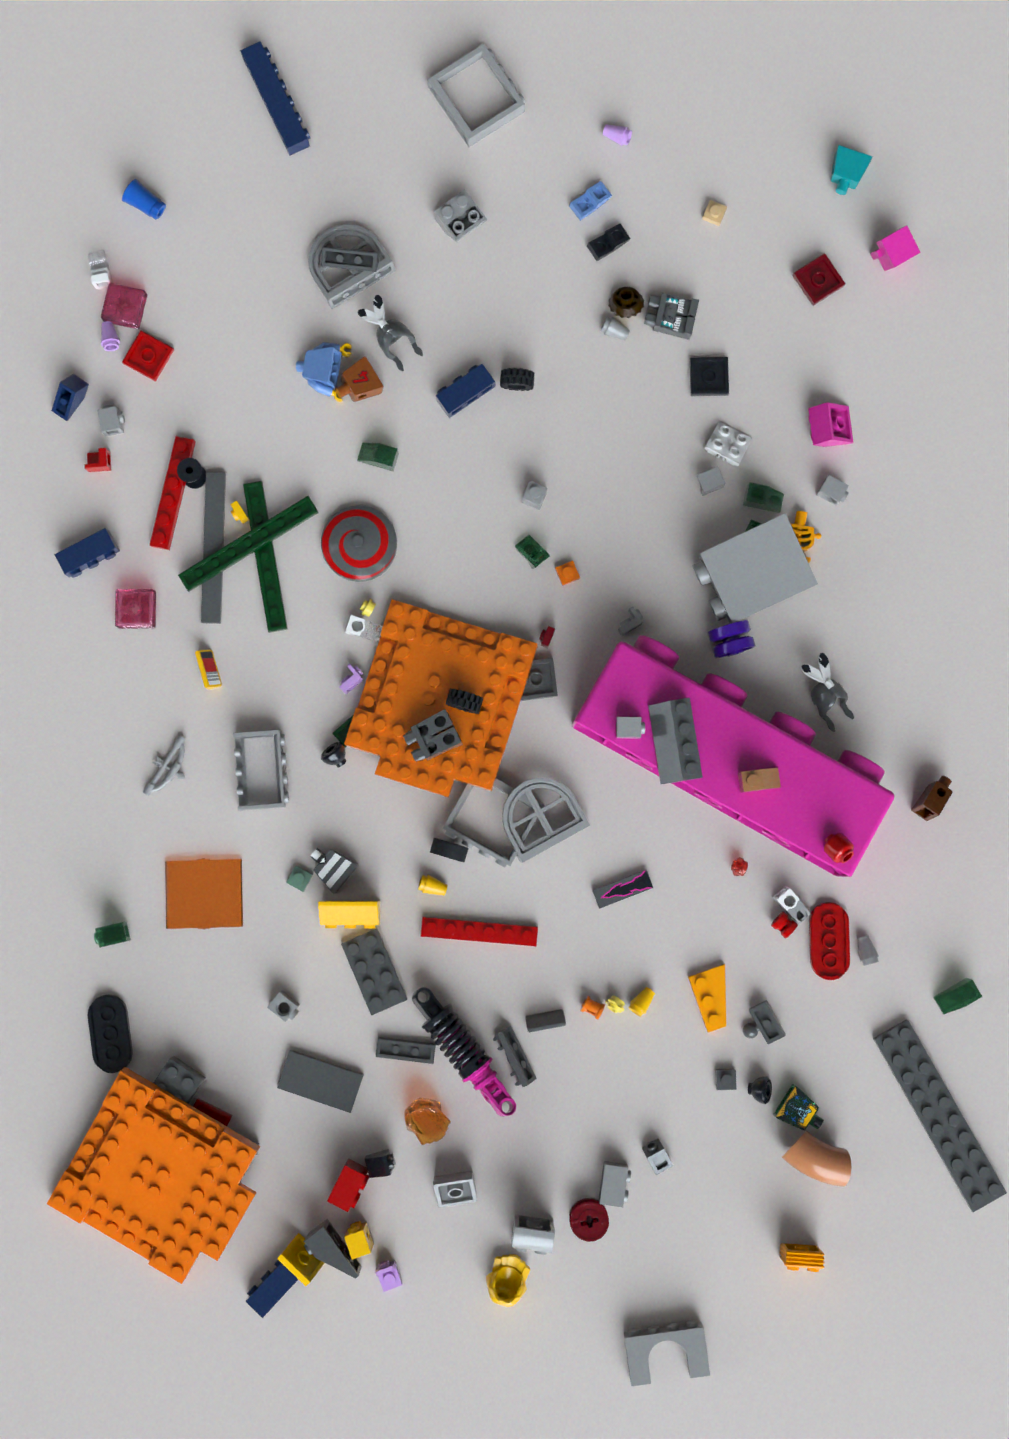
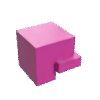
(896, 248)

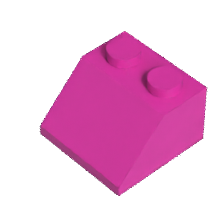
(830, 425)

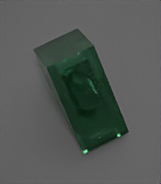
(378, 455)
(957, 996)

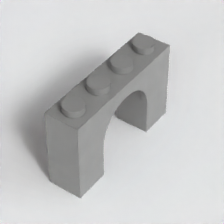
(688, 1335)

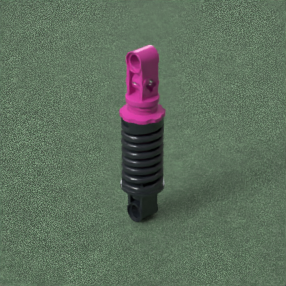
(460, 1044)

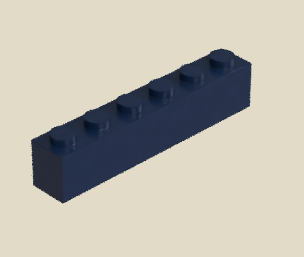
(275, 99)

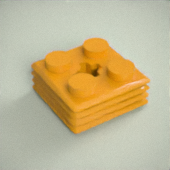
(802, 1256)

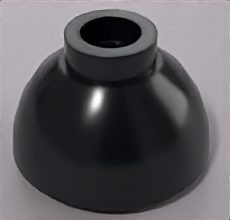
(334, 754)
(761, 1089)

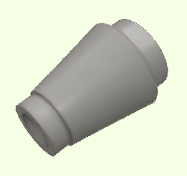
(614, 329)
(867, 952)

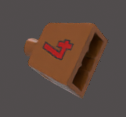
(359, 381)

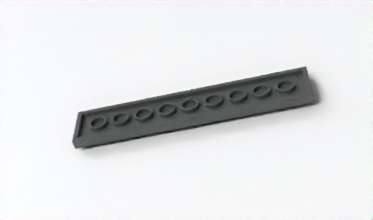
(939, 1115)

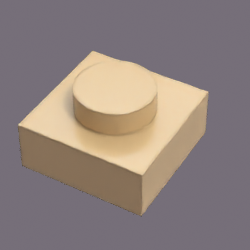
(714, 213)

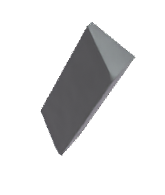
(350, 259)

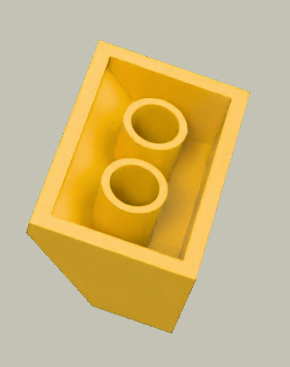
(349, 913)

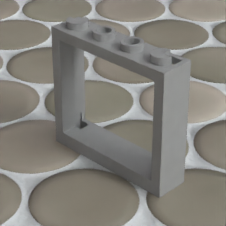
(472, 137)
(470, 842)

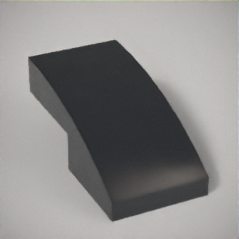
(609, 242)

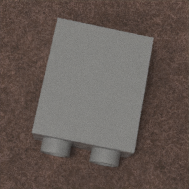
(755, 570)

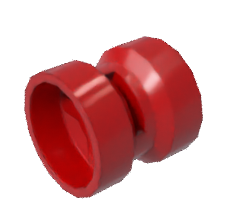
(784, 924)

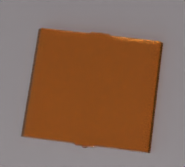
(203, 893)

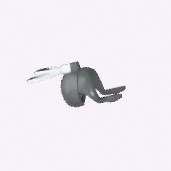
(388, 331)
(827, 691)

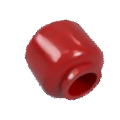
(839, 848)

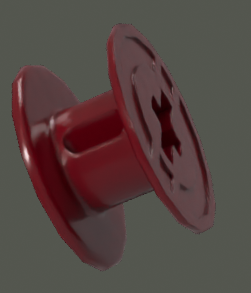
(579, 1213)

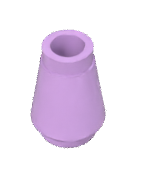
(618, 134)
(109, 337)

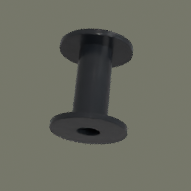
(192, 473)

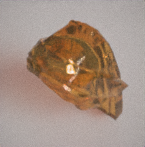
(426, 1120)

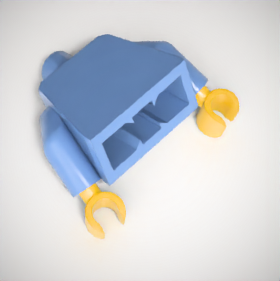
(323, 366)

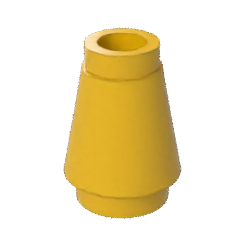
(431, 885)
(641, 1002)

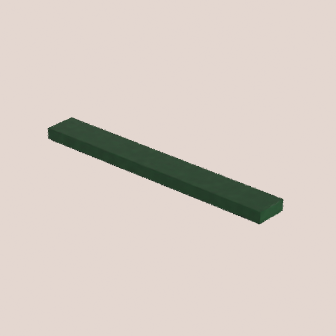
(248, 543)
(265, 560)

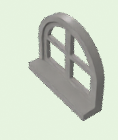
(358, 279)
(552, 837)

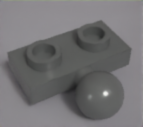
(765, 1022)

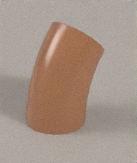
(820, 1160)

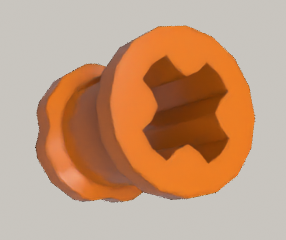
(592, 1007)

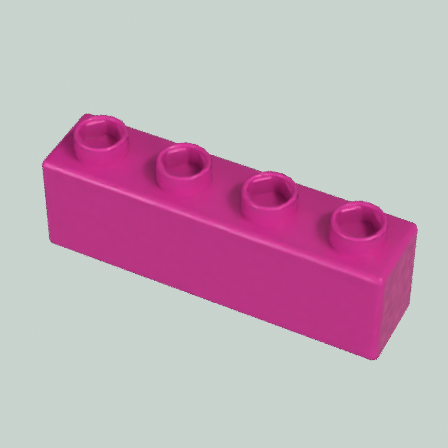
(815, 792)

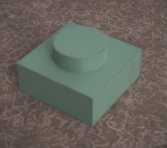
(299, 878)

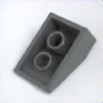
(331, 1249)

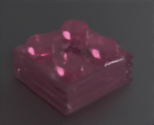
(130, 315)
(126, 600)

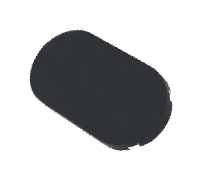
(110, 1033)

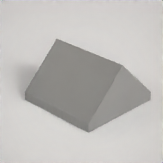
(455, 1189)

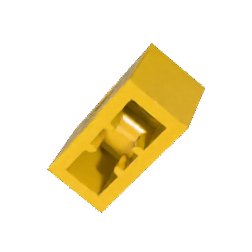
(358, 1239)

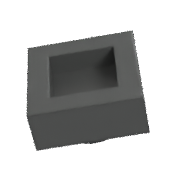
(726, 1079)

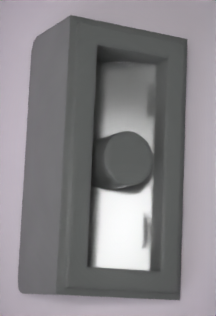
(545, 1020)

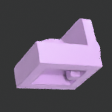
(351, 682)
(388, 1275)

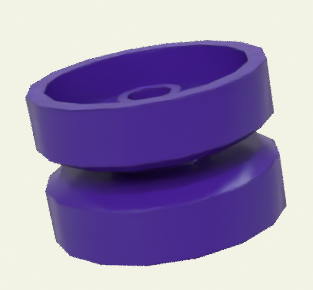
(732, 642)

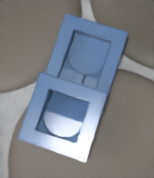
(590, 201)

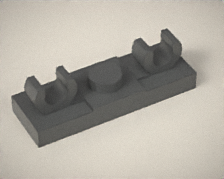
(515, 1057)

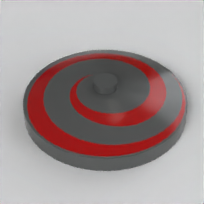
(359, 543)

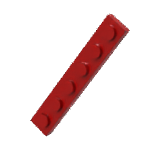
(171, 496)
(479, 931)

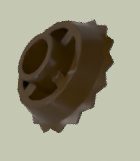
(626, 302)

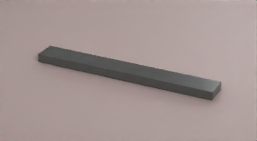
(213, 541)

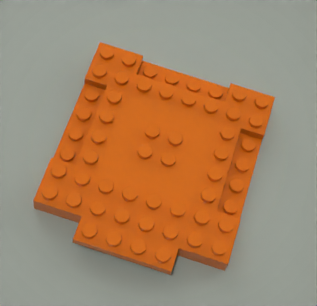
(410, 681)
(158, 1177)

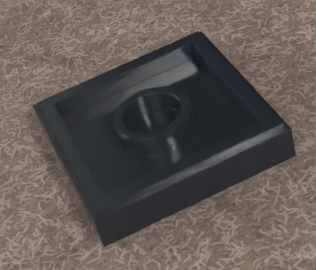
(709, 376)

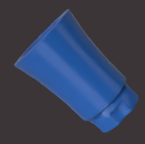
(143, 200)

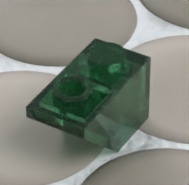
(763, 497)
(112, 934)

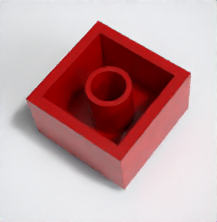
(346, 1189)

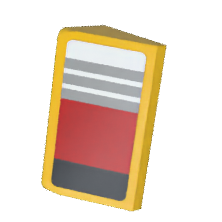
(208, 669)

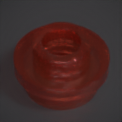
(739, 867)

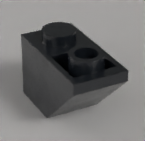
(380, 1164)

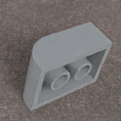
(533, 1234)

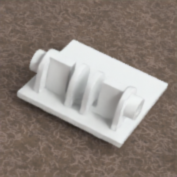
(728, 444)

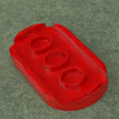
(829, 941)

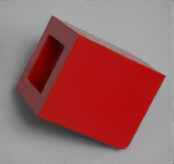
(98, 461)

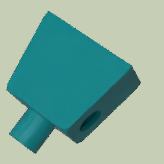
(848, 168)

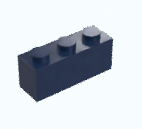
(465, 390)
(87, 553)
(271, 1289)

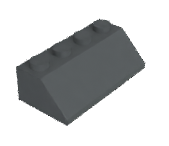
(675, 741)

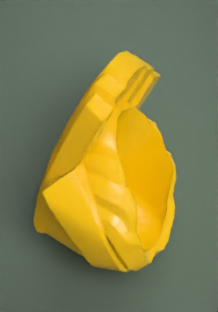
(507, 1280)

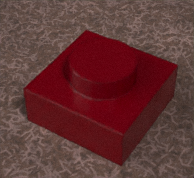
(546, 636)

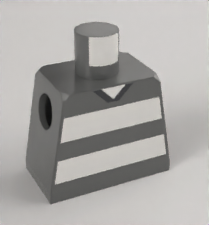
(333, 868)

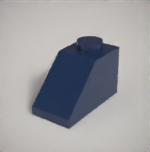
(69, 396)

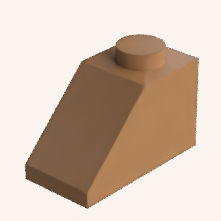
(759, 779)

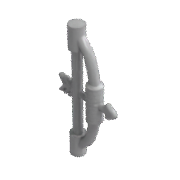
(164, 764)

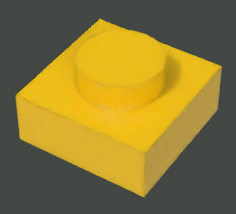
(238, 512)

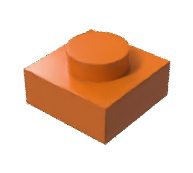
(567, 573)

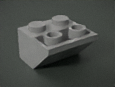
(459, 216)

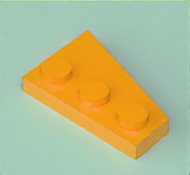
(710, 996)

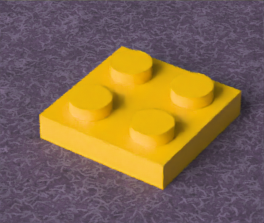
(299, 1261)

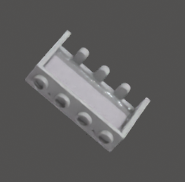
(260, 770)

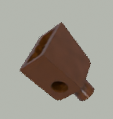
(933, 799)

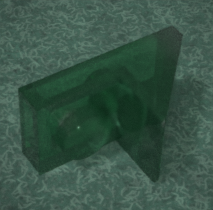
(532, 551)

